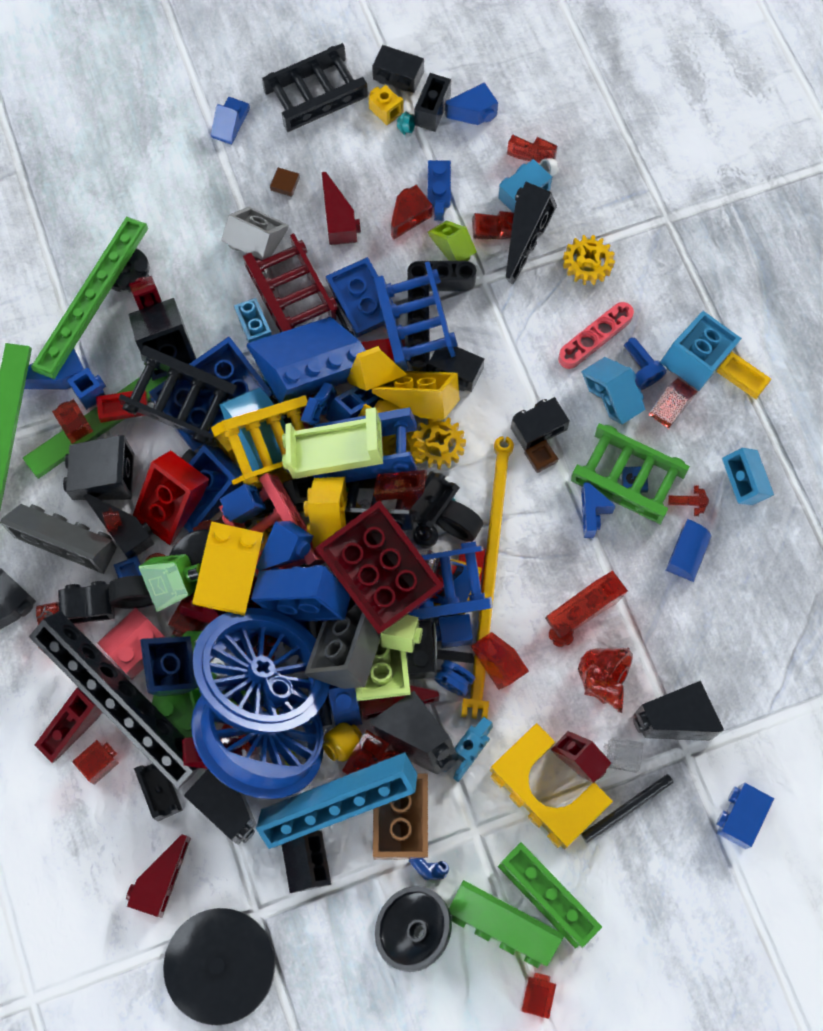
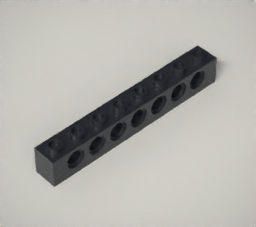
(114, 695)

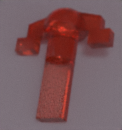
(701, 500)

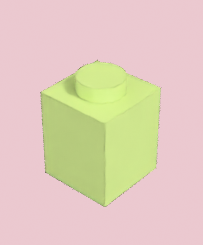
(403, 634)

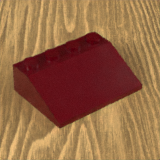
(379, 567)

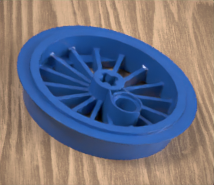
(258, 671)
(254, 776)

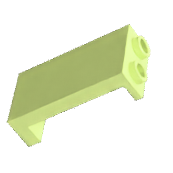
(333, 446)

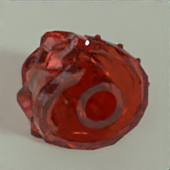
(604, 673)

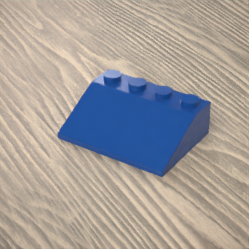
(306, 357)
(224, 362)

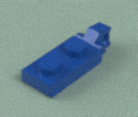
(439, 186)

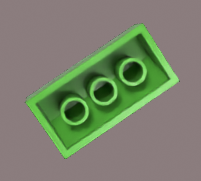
(505, 924)

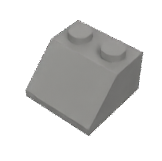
(253, 232)

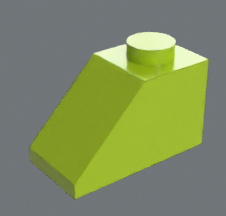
(453, 241)

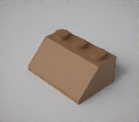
(402, 826)

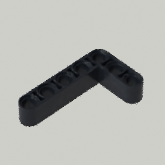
(452, 282)

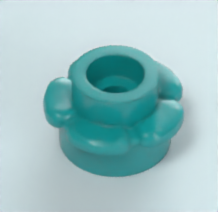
(405, 123)

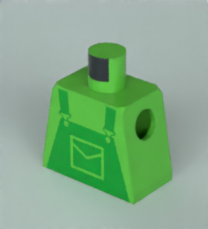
(169, 579)

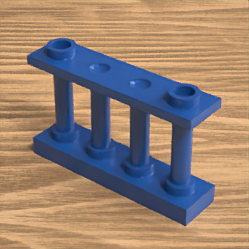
(391, 312)
(392, 423)
(451, 604)

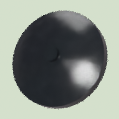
(219, 966)

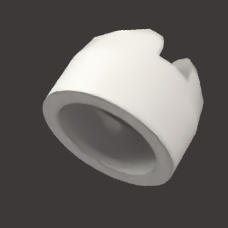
(552, 163)

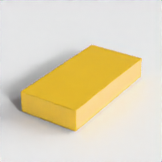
(743, 375)

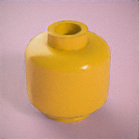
(341, 741)

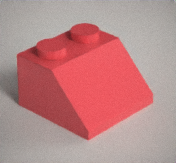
(124, 642)

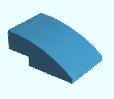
(246, 403)

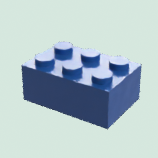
(302, 593)

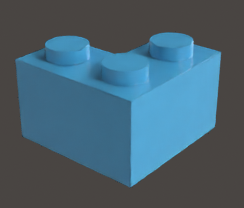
(616, 388)

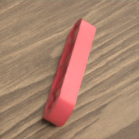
(598, 337)

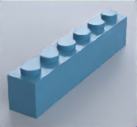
(337, 800)

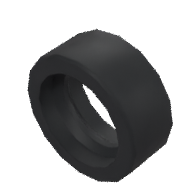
(460, 521)
(129, 593)

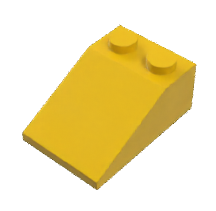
(426, 393)
(227, 568)

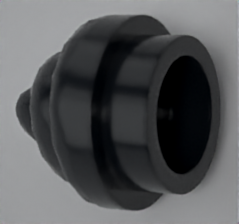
(425, 537)

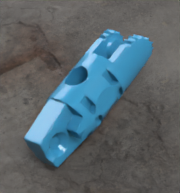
(476, 738)

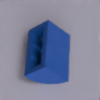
(689, 550)

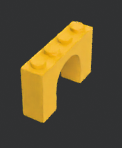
(561, 823)

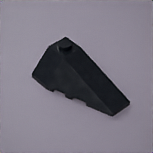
(531, 215)
(13, 600)

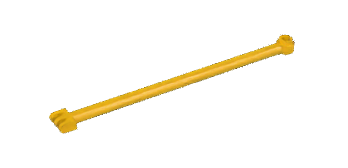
(489, 576)

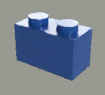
(744, 815)

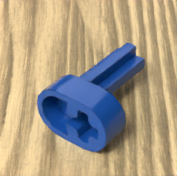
(651, 370)

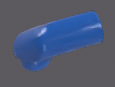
(430, 871)

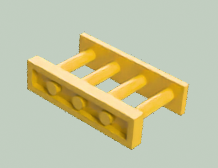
(251, 422)

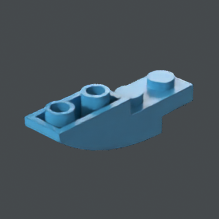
(253, 322)

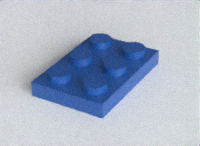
(358, 296)

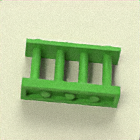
(630, 497)
(549, 896)

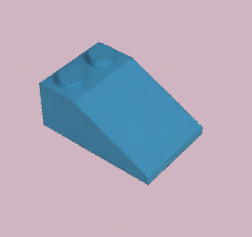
(700, 350)

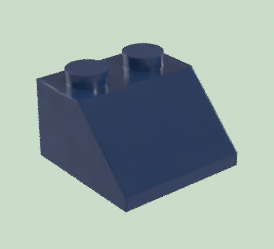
(168, 665)

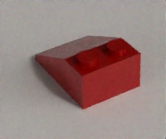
(169, 495)

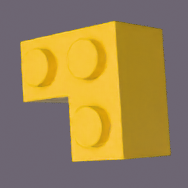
(325, 508)

